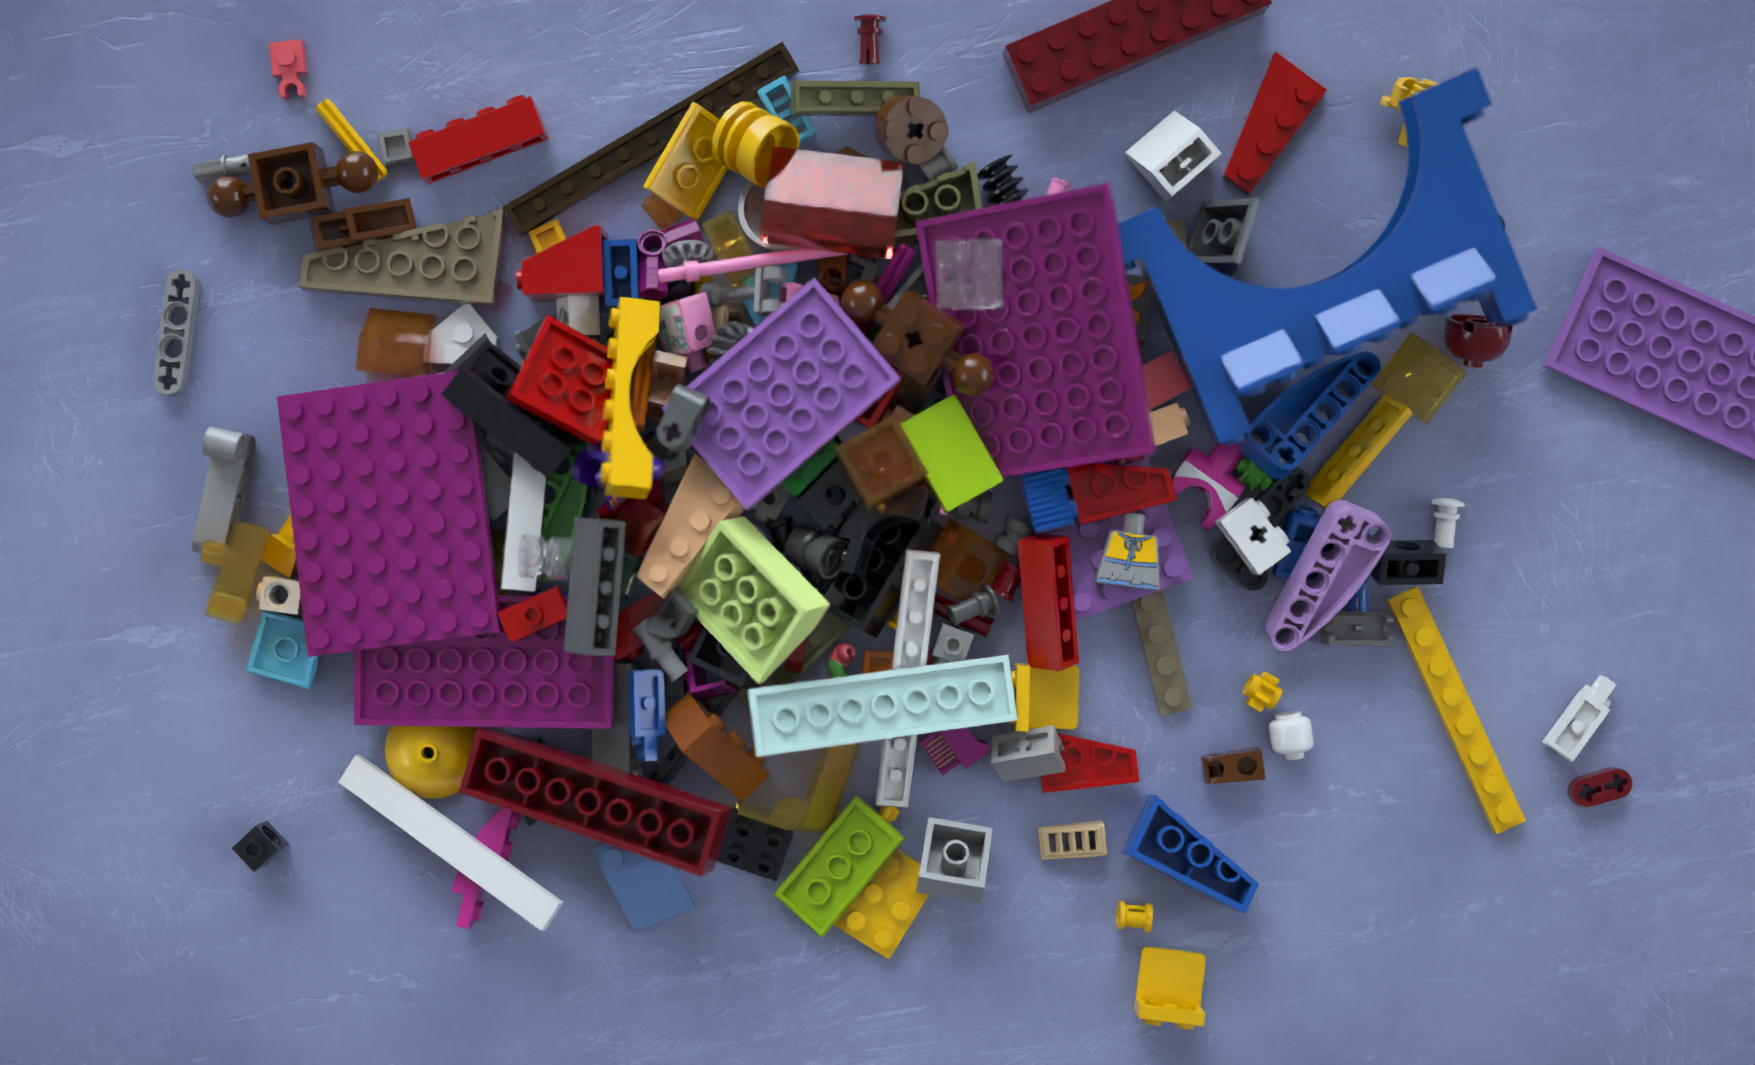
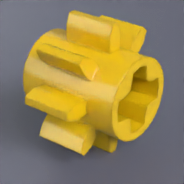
(1262, 691)

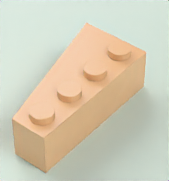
(689, 521)

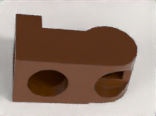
(833, 273)
(1233, 766)

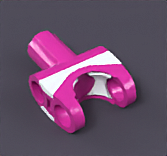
(1213, 477)

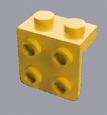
(1045, 697)
(1170, 987)

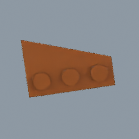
(715, 748)

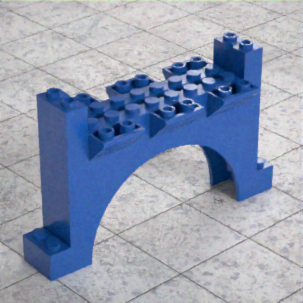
(1433, 252)

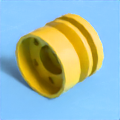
(747, 138)

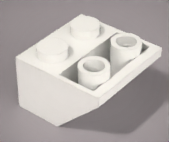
(1172, 154)

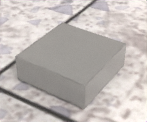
(395, 147)

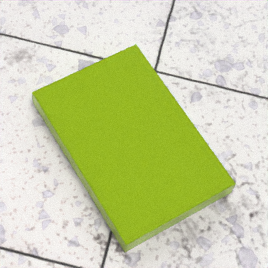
(951, 453)

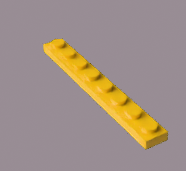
(1455, 710)

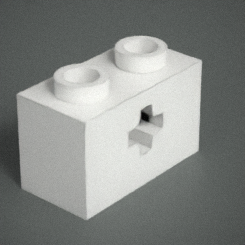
(1236, 528)

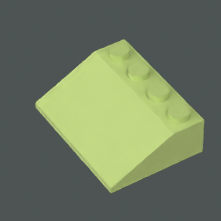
(751, 597)

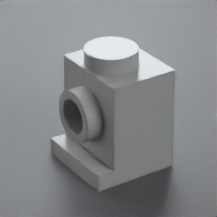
(765, 512)

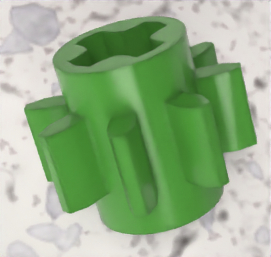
(1253, 475)

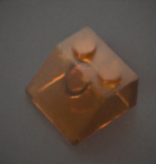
(395, 343)
(966, 560)

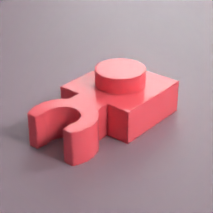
(289, 62)

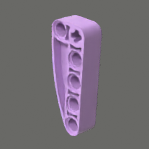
(1339, 576)

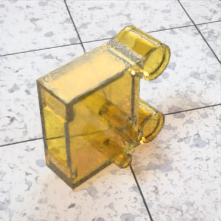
(238, 570)

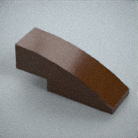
(361, 224)

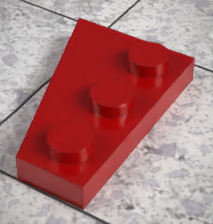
(1113, 490)
(1091, 765)

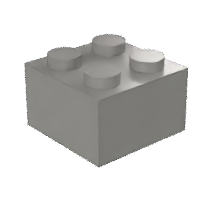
(954, 860)

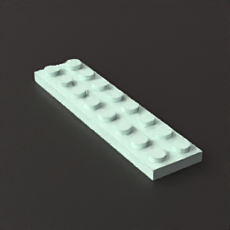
(881, 705)

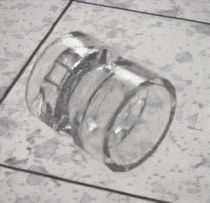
(544, 557)

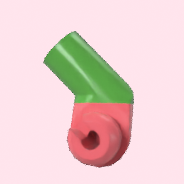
(840, 659)

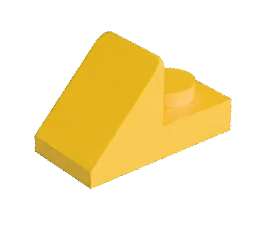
(281, 550)

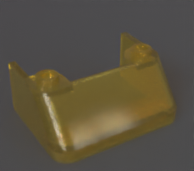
(822, 800)

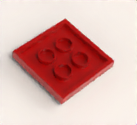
(565, 380)

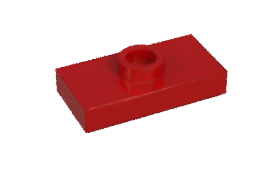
(534, 614)

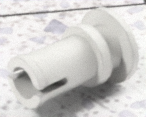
(1446, 520)

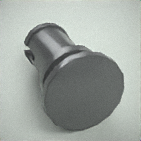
(976, 605)

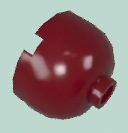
(1475, 339)

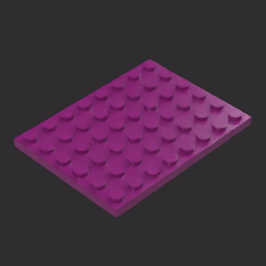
(1063, 340)
(388, 515)

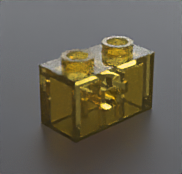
(729, 242)

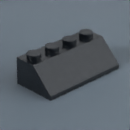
(481, 394)
(871, 601)

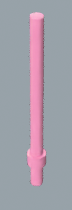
(693, 271)

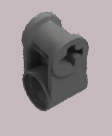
(683, 414)

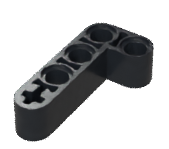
(1236, 567)

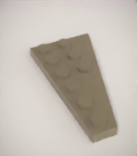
(427, 263)

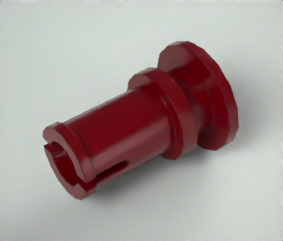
(869, 37)

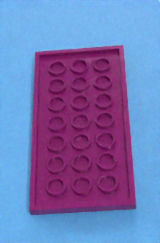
(485, 682)

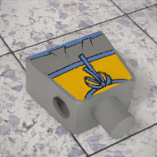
(1130, 557)

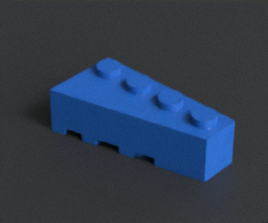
(1180, 852)

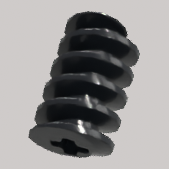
(1001, 181)

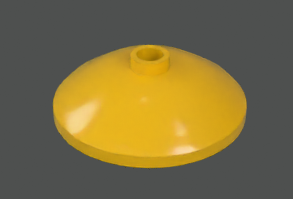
(426, 776)

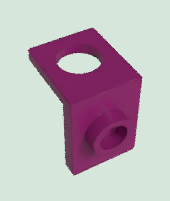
(696, 681)

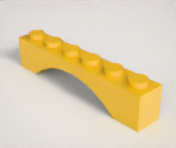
(628, 460)

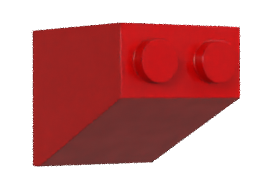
(566, 268)

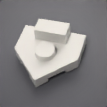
(457, 335)

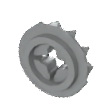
(687, 251)

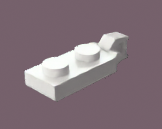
(1580, 719)

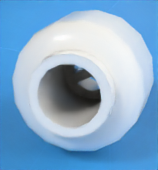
(1291, 734)

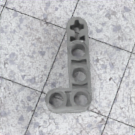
(224, 485)

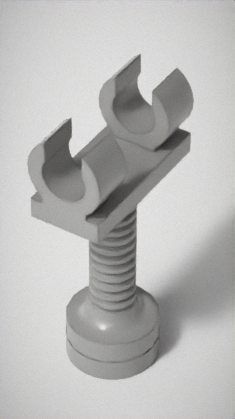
(760, 292)

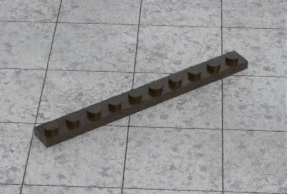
(644, 141)

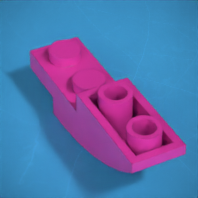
(496, 837)

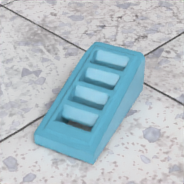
(776, 86)

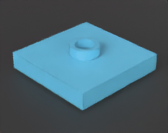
(281, 650)

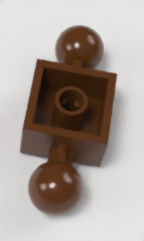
(274, 172)
(939, 331)

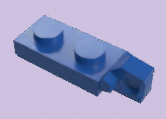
(646, 711)

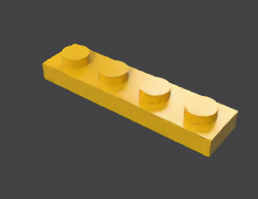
(1358, 451)

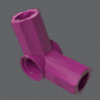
(650, 262)

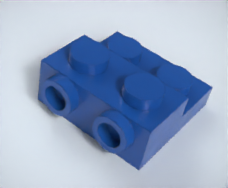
(1299, 528)

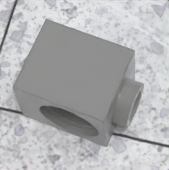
(952, 643)

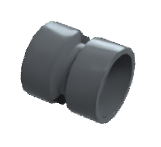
(814, 551)

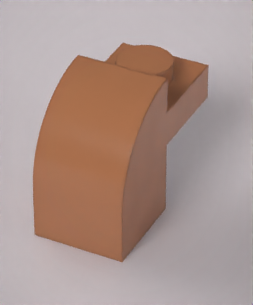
(667, 372)

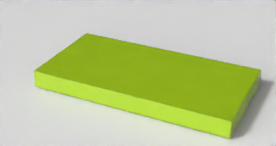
(839, 866)

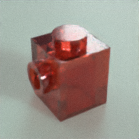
(641, 525)

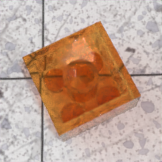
(881, 462)

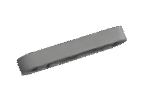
(183, 333)

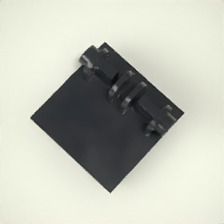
(754, 846)

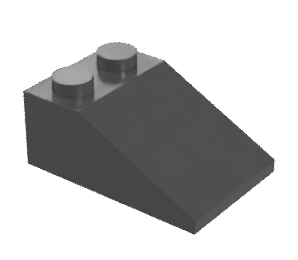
(1223, 233)

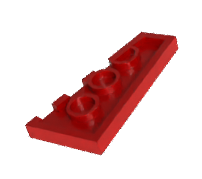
(1276, 114)

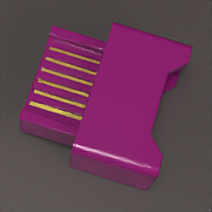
(953, 747)

